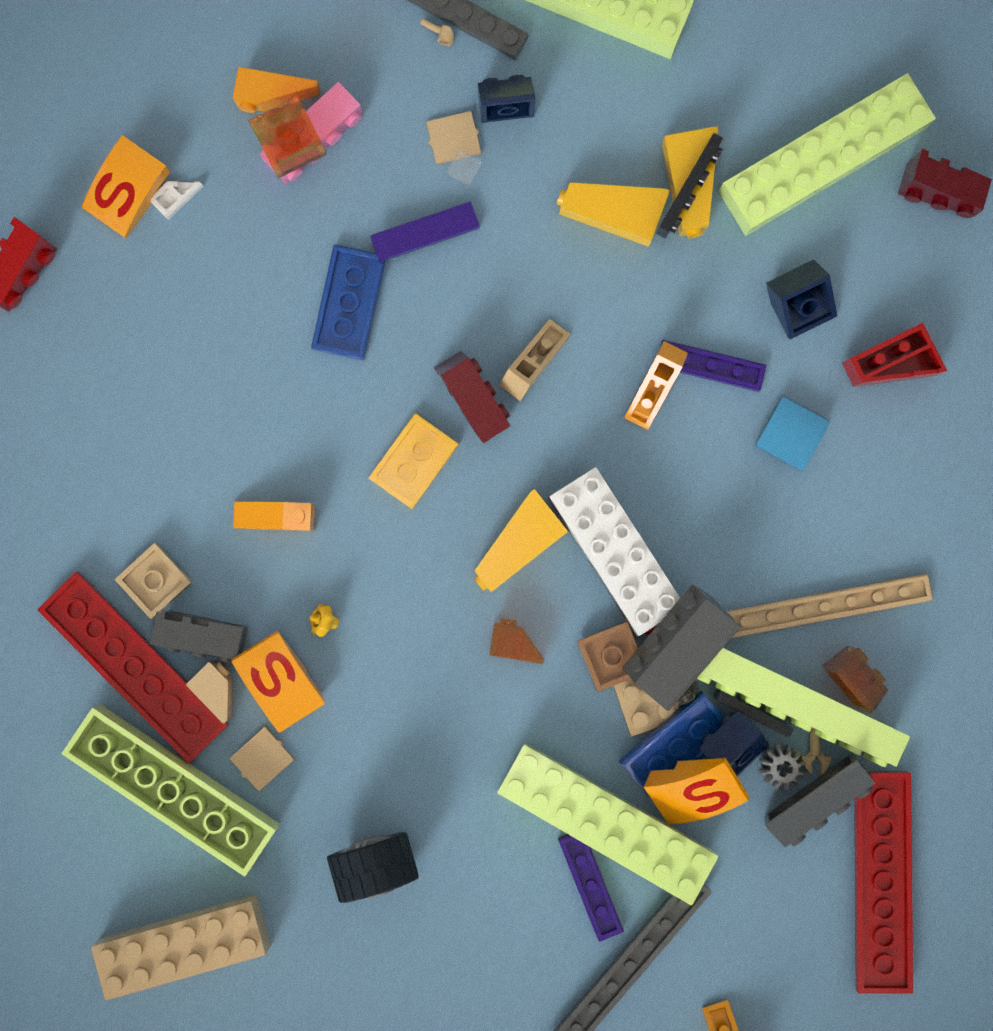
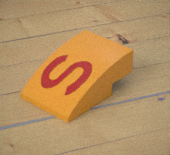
(124, 186)
(278, 681)
(695, 790)

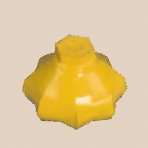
(323, 620)

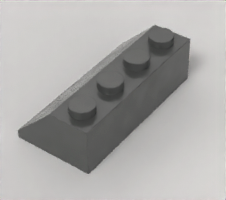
(681, 647)
(819, 800)

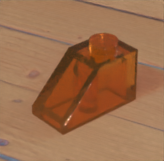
(513, 643)

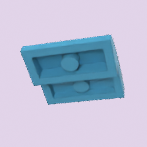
(792, 433)

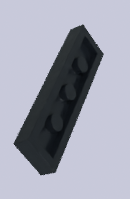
(697, 177)

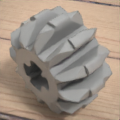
(786, 776)

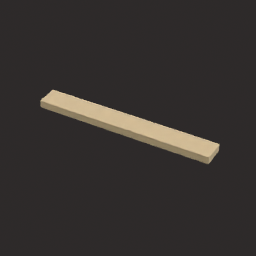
(832, 605)

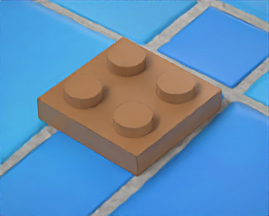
(607, 653)

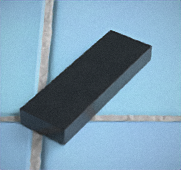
(753, 713)

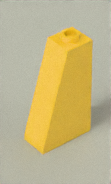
(680, 156)
(615, 209)
(523, 539)

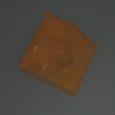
(856, 679)

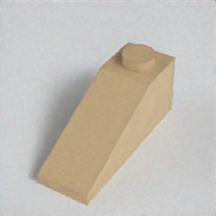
(534, 360)

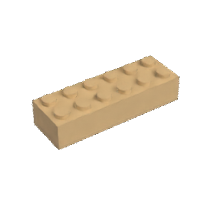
(181, 947)

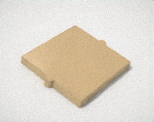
(452, 134)
(262, 758)

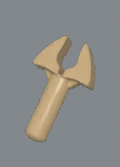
(815, 750)

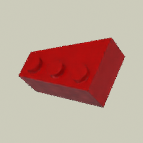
(20, 262)
(896, 359)

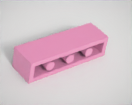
(329, 117)

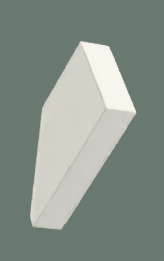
(174, 196)

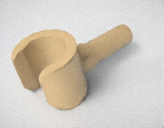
(445, 32)

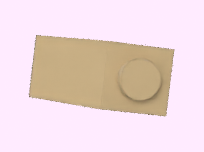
(214, 689)

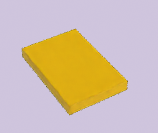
(413, 461)

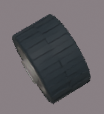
(372, 867)

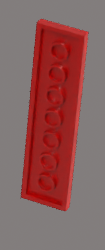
(131, 666)
(884, 886)

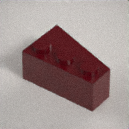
(944, 186)
(473, 396)

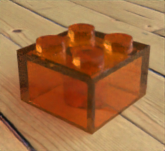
(287, 137)

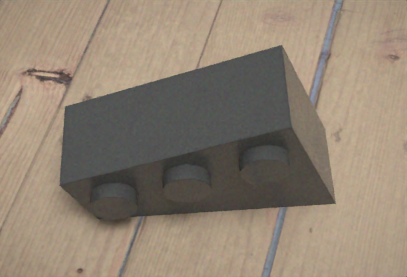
(198, 635)

